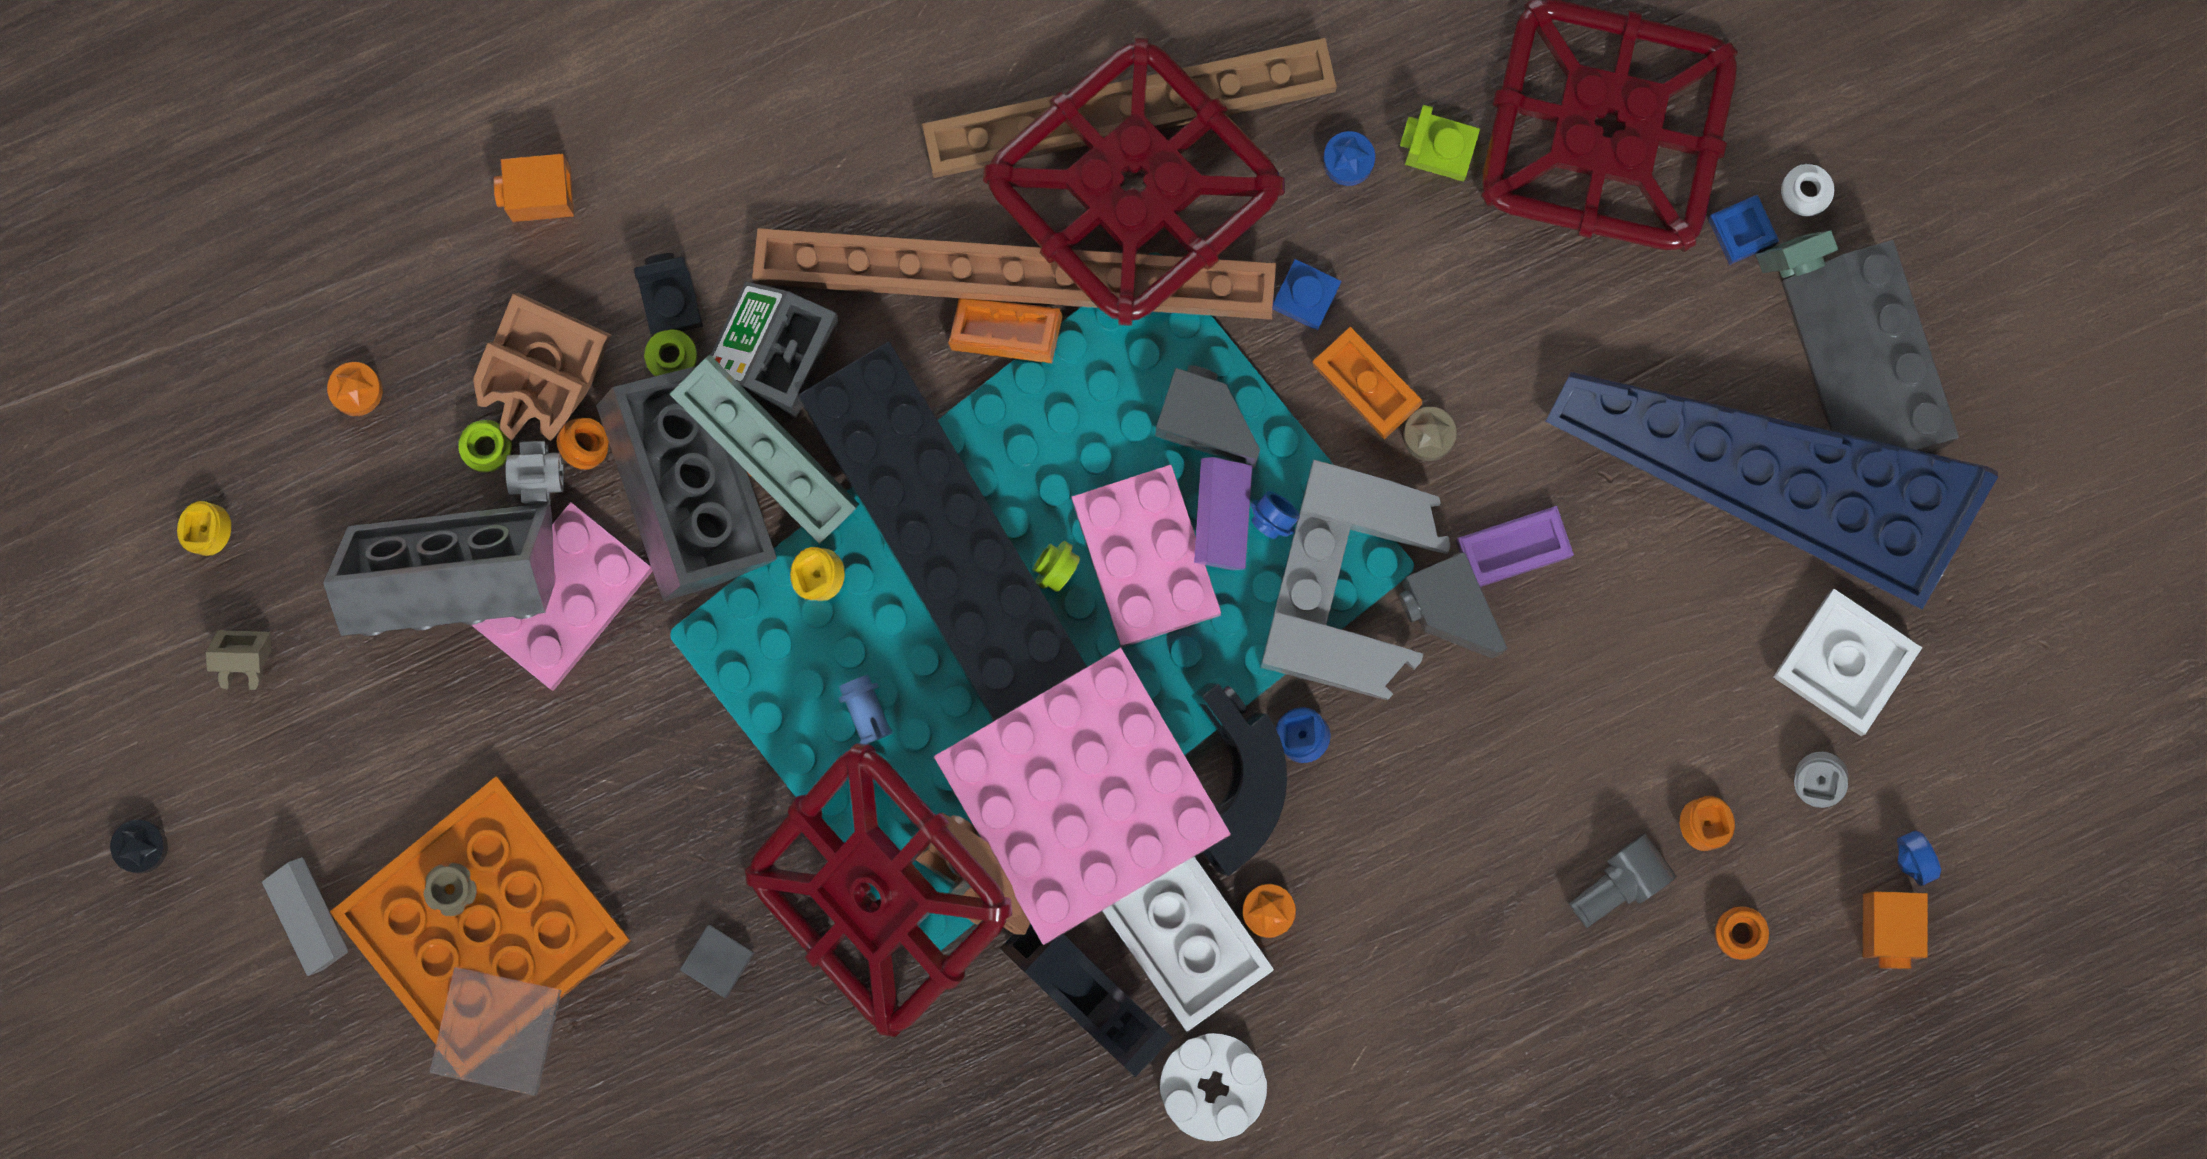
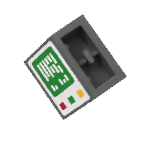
(775, 344)

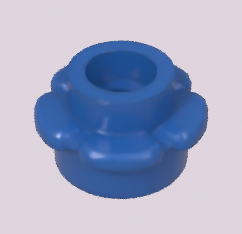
(1274, 515)

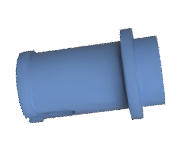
(865, 709)

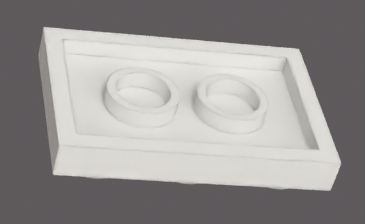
(1188, 942)

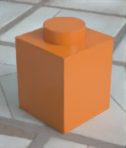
(535, 188)
(1895, 928)

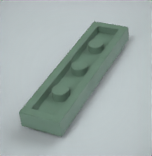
(764, 449)

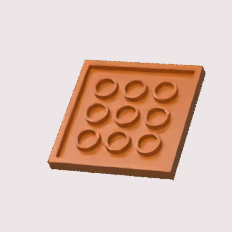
(526, 923)

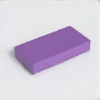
(1223, 513)
(1516, 546)

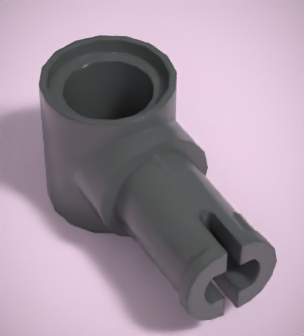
(1633, 875)

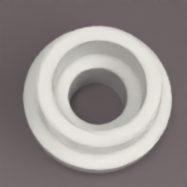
(1796, 200)

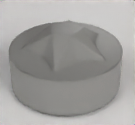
(1821, 779)

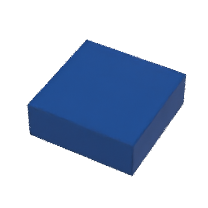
(1743, 229)

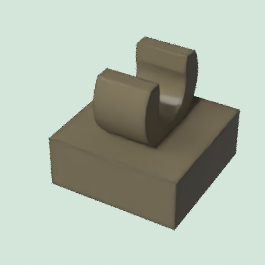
(238, 653)

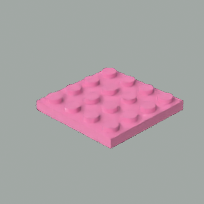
(1082, 795)

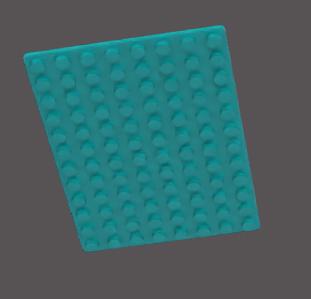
(1029, 446)

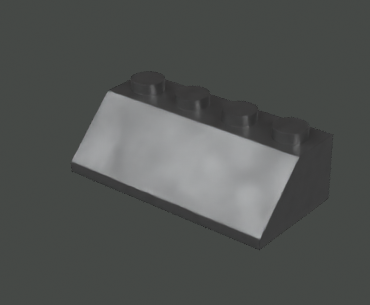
(1870, 351)
(682, 489)
(443, 570)

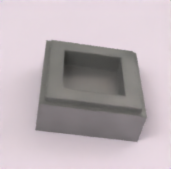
(717, 961)

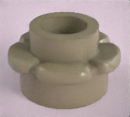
(435, 892)

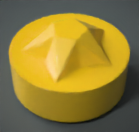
(204, 528)
(817, 574)

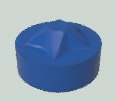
(1348, 158)
(1303, 734)
(1918, 858)

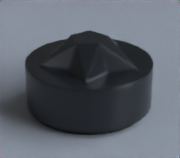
(138, 846)

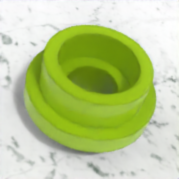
(661, 340)
(473, 435)
(1056, 566)

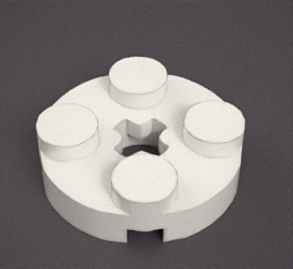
(1186, 1102)

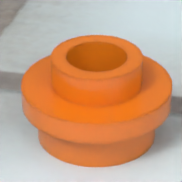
(591, 435)
(1758, 933)

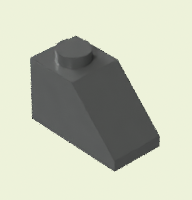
(1206, 417)
(1452, 606)

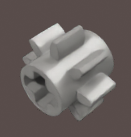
(534, 473)

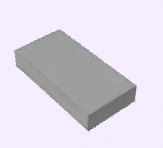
(305, 916)

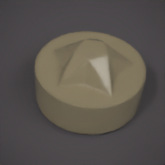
(1429, 433)

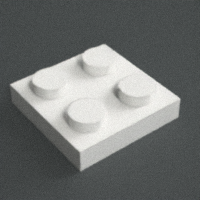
(1847, 662)

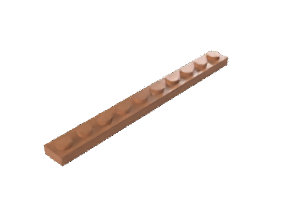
(995, 272)

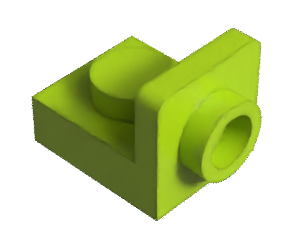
(1439, 144)

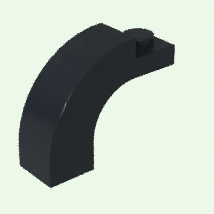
(1257, 778)
(1089, 998)

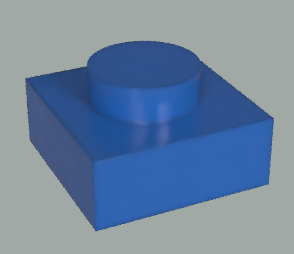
(1306, 294)

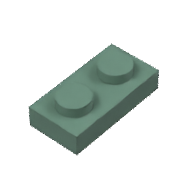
(1798, 254)

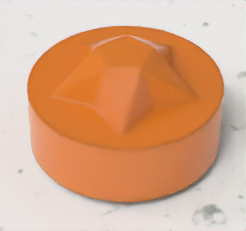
(354, 389)
(1707, 823)
(1268, 911)

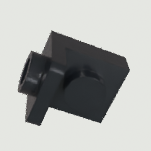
(668, 293)

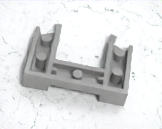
(1331, 507)

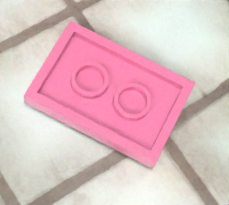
(1145, 556)
(591, 586)

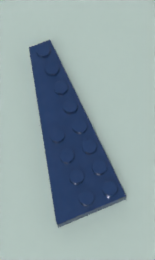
(1839, 496)

